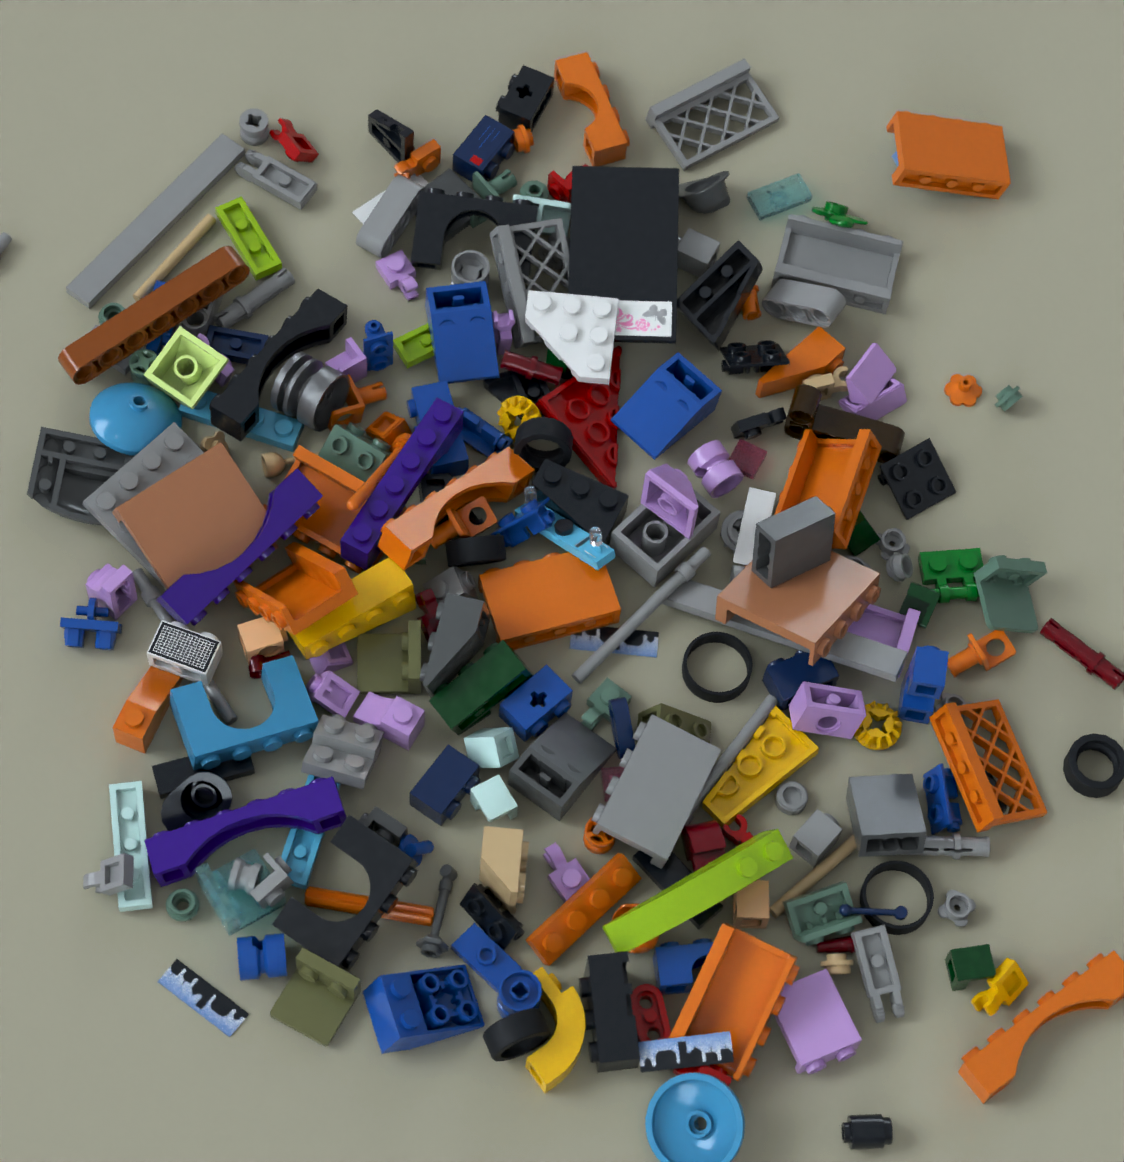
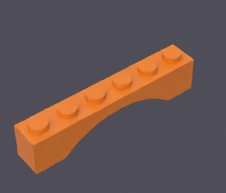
(497, 479)
(995, 1065)

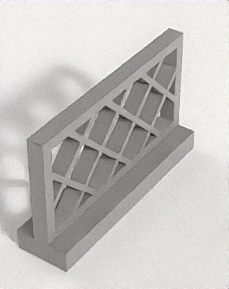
(704, 92)
(513, 279)

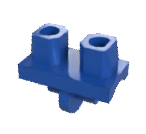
(105, 630)

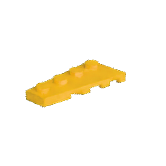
(759, 768)

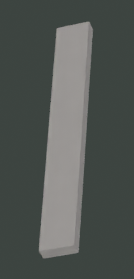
(155, 221)
(850, 650)

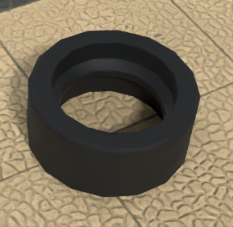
(544, 429)
(475, 550)
(1085, 785)
(516, 1034)

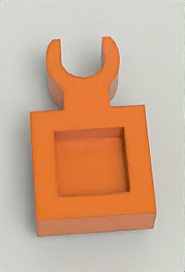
(421, 160)

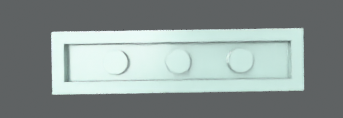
(129, 838)

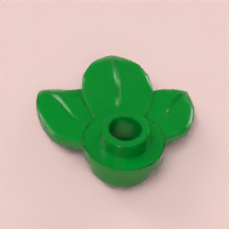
(837, 215)

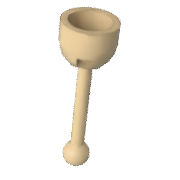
(274, 463)

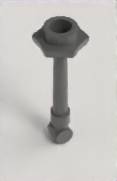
(432, 944)

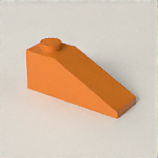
(814, 355)
(145, 709)

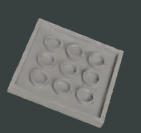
(154, 462)

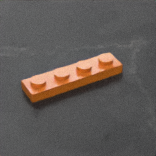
(583, 909)

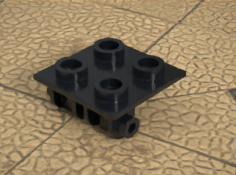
(764, 354)
(916, 479)

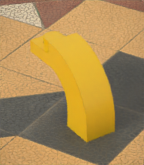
(559, 1055)

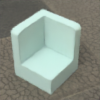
(492, 747)
(493, 799)

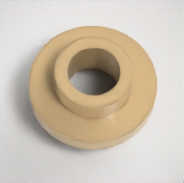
(837, 964)

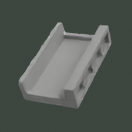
(840, 258)
(656, 788)

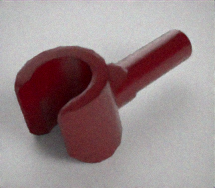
(257, 661)

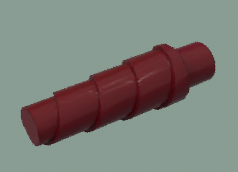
(838, 945)

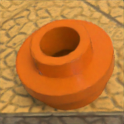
(523, 139)

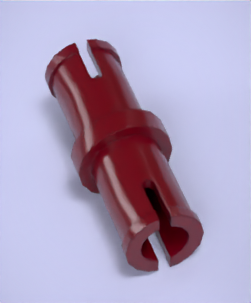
(531, 367)

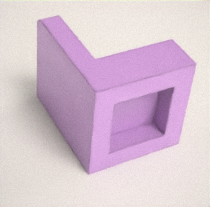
(350, 361)

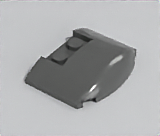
(69, 470)

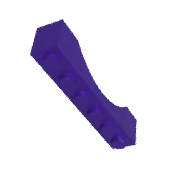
(422, 450)
(286, 504)
(308, 808)

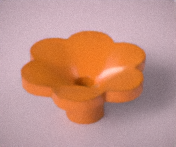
(963, 390)

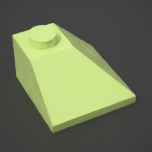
(185, 368)

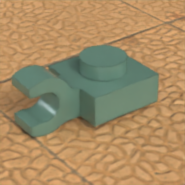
(599, 703)

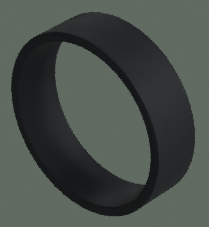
(724, 638)
(907, 868)

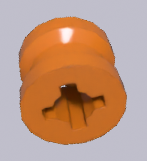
(595, 845)

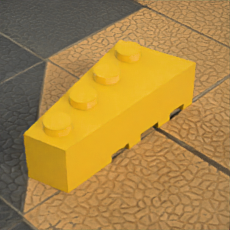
(382, 596)

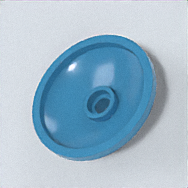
(131, 416)
(675, 1114)

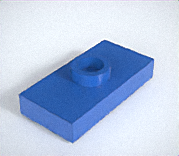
(484, 956)

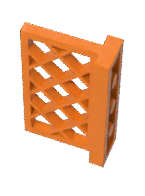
(970, 768)

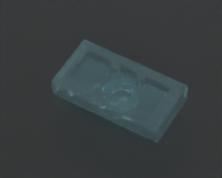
(779, 196)

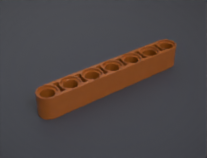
(153, 315)

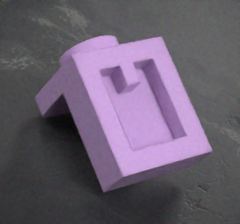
(332, 693)

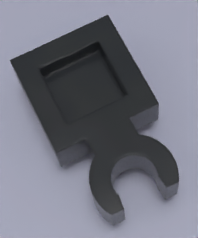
(752, 426)

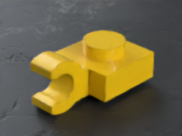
(1003, 989)

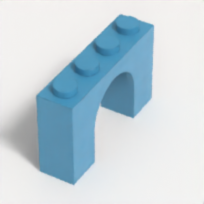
(213, 742)

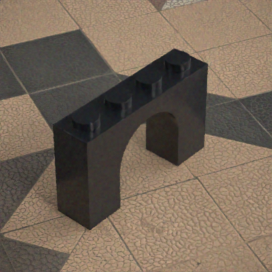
(440, 211)
(387, 871)

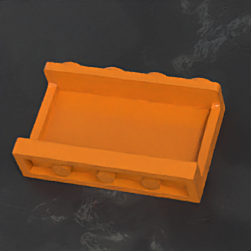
(949, 155)
(836, 474)
(333, 517)
(299, 592)
(548, 599)
(737, 994)

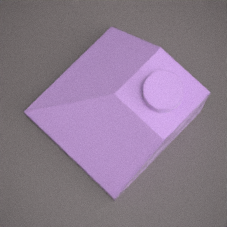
(671, 498)

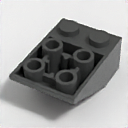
(457, 639)
(560, 765)

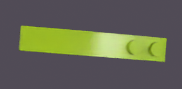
(699, 891)

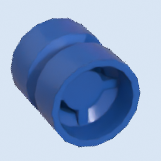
(261, 956)
(518, 992)

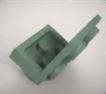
(353, 451)
(1006, 593)

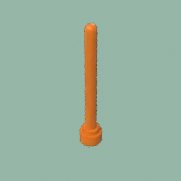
(371, 483)

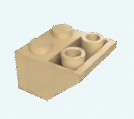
(502, 864)

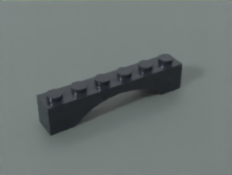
(314, 324)

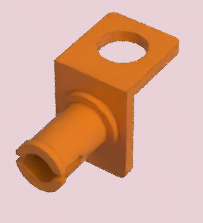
(356, 402)
(460, 524)
(977, 653)

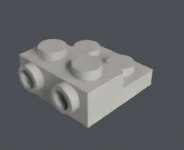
(343, 751)

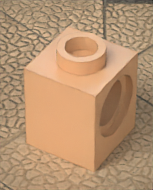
(261, 638)
(752, 906)

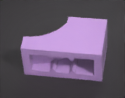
(112, 588)
(395, 717)

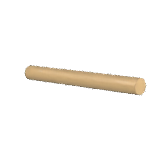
(176, 256)
(815, 875)

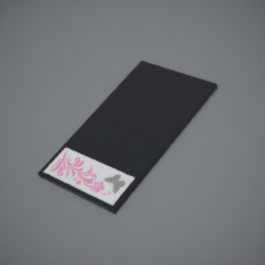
(627, 246)

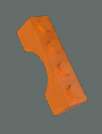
(579, 81)

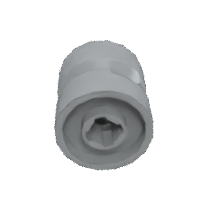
(470, 267)

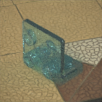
(233, 908)

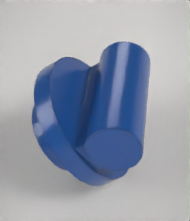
(412, 847)

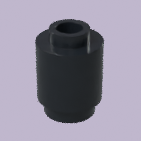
(867, 1131)

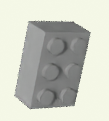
(656, 547)

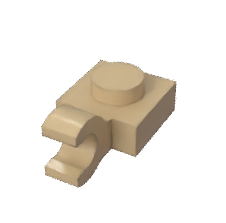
(827, 383)

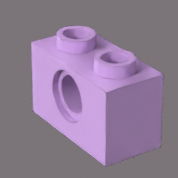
(827, 710)

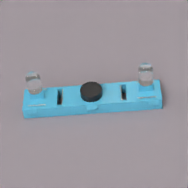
(573, 539)

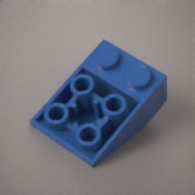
(462, 332)
(667, 406)
(422, 1007)

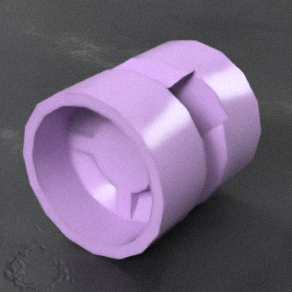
(718, 473)

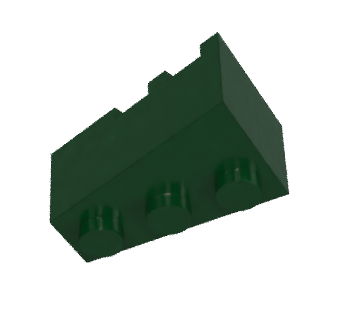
(480, 687)

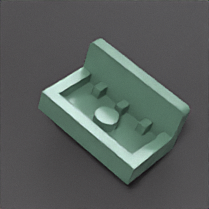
(818, 914)

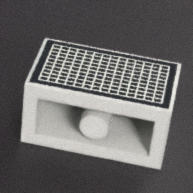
(185, 652)

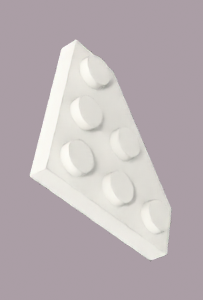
(576, 331)

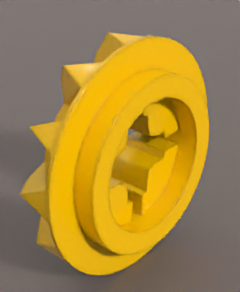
(513, 407)
(875, 738)

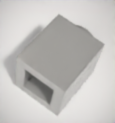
(696, 252)
(816, 837)

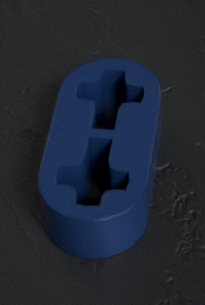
(621, 725)

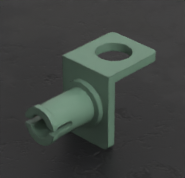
(493, 187)

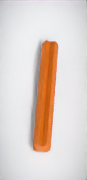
(355, 903)

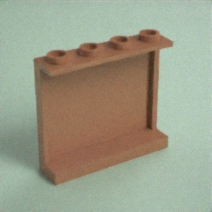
(194, 517)
(806, 609)

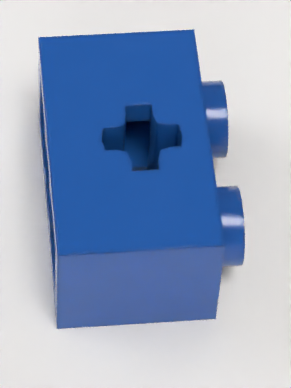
(542, 688)

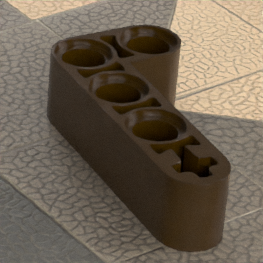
(832, 423)

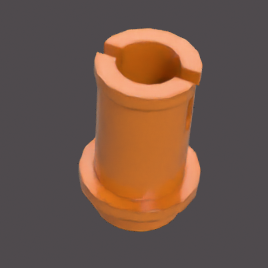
(751, 308)

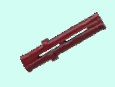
(1093, 661)

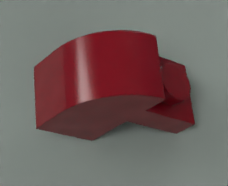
(703, 843)

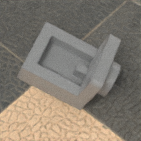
(454, 582)
(272, 888)

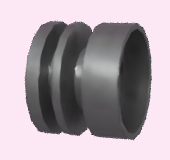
(309, 391)

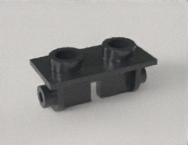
(484, 910)

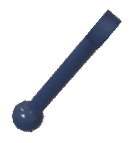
(899, 913)

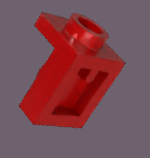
(560, 188)

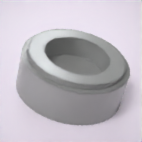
(791, 798)

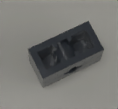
(526, 98)

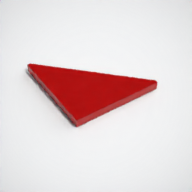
(588, 414)

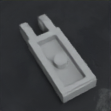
(277, 179)
(878, 970)

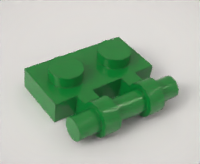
(951, 567)

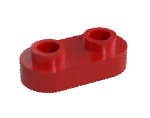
(650, 1018)

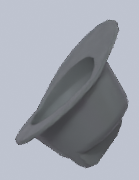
(707, 193)

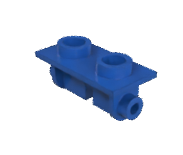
(377, 346)
(482, 435)
(532, 515)
(939, 788)

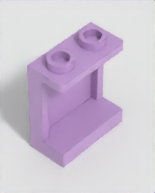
(887, 627)
(816, 1023)

